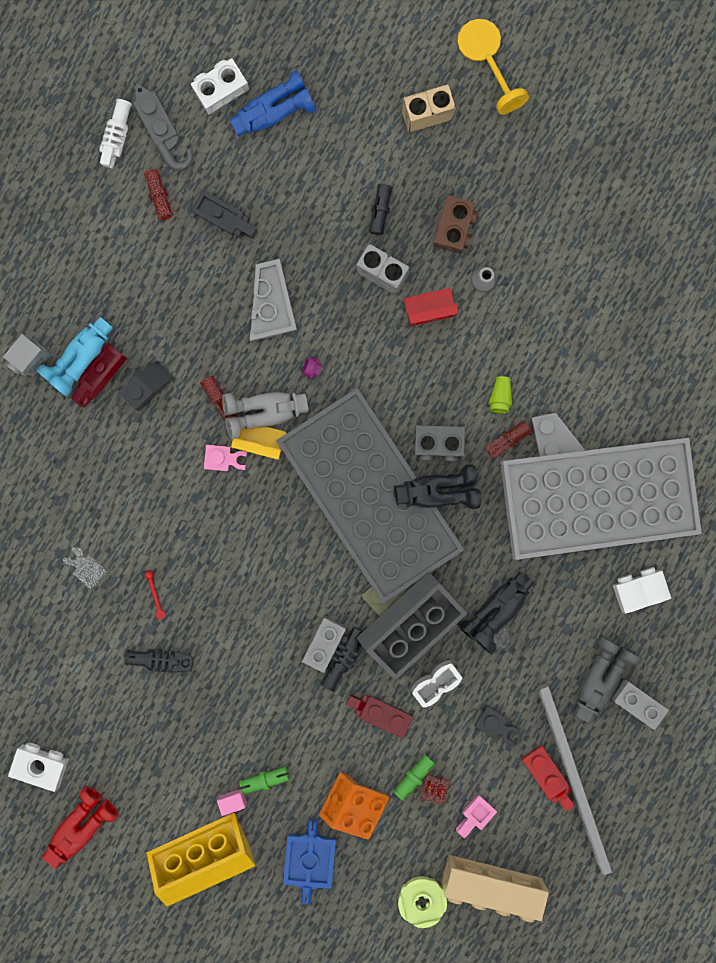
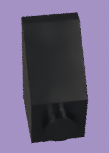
(146, 385)

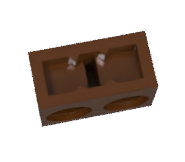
(450, 223)

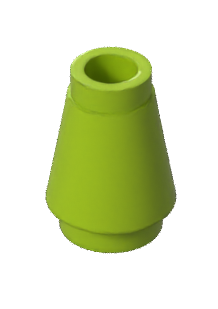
(501, 396)

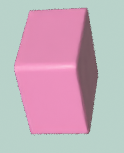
(231, 802)

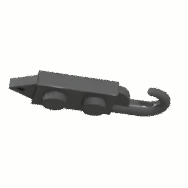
(159, 127)

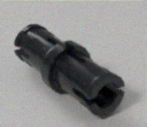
(380, 209)

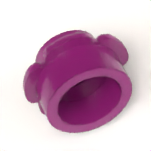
(311, 367)

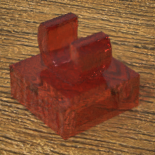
(435, 789)

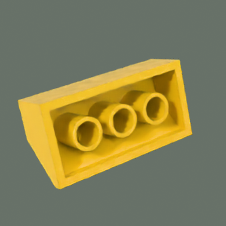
(199, 860)

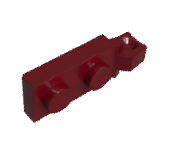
(98, 375)
(381, 714)

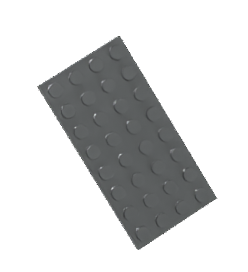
(352, 477)

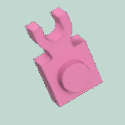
(220, 458)

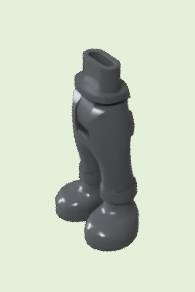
(597, 692)

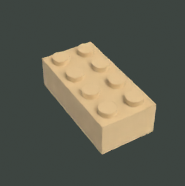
(494, 888)

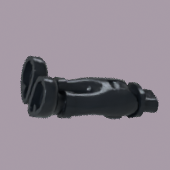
(425, 490)
(508, 601)

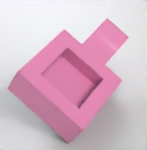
(477, 813)

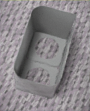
(382, 281)

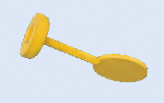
(479, 42)

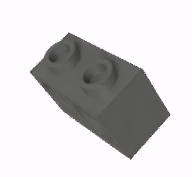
(439, 435)

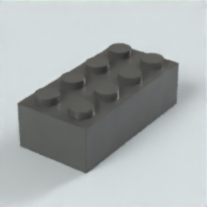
(411, 626)

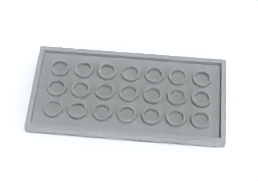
(600, 498)

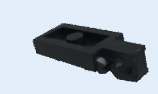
(223, 215)

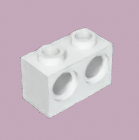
(224, 91)

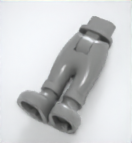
(276, 407)

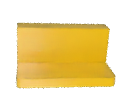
(260, 441)

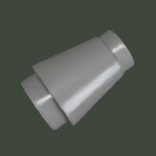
(481, 283)

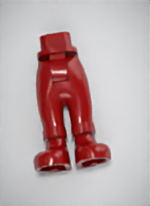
(69, 837)

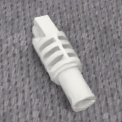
(115, 134)

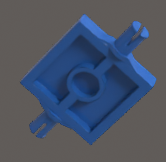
(309, 861)

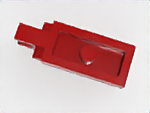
(548, 777)

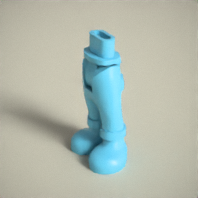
(76, 357)

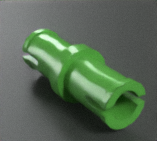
(414, 777)
(264, 780)

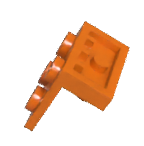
(353, 807)

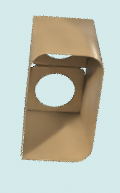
(427, 119)

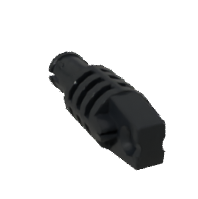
(342, 658)
(160, 660)

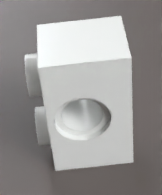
(24, 767)

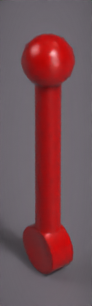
(160, 614)

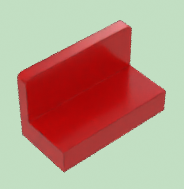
(430, 307)

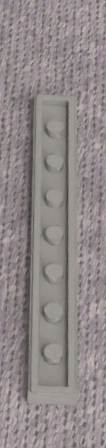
(574, 779)

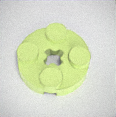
(413, 912)

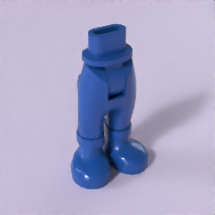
(262, 114)

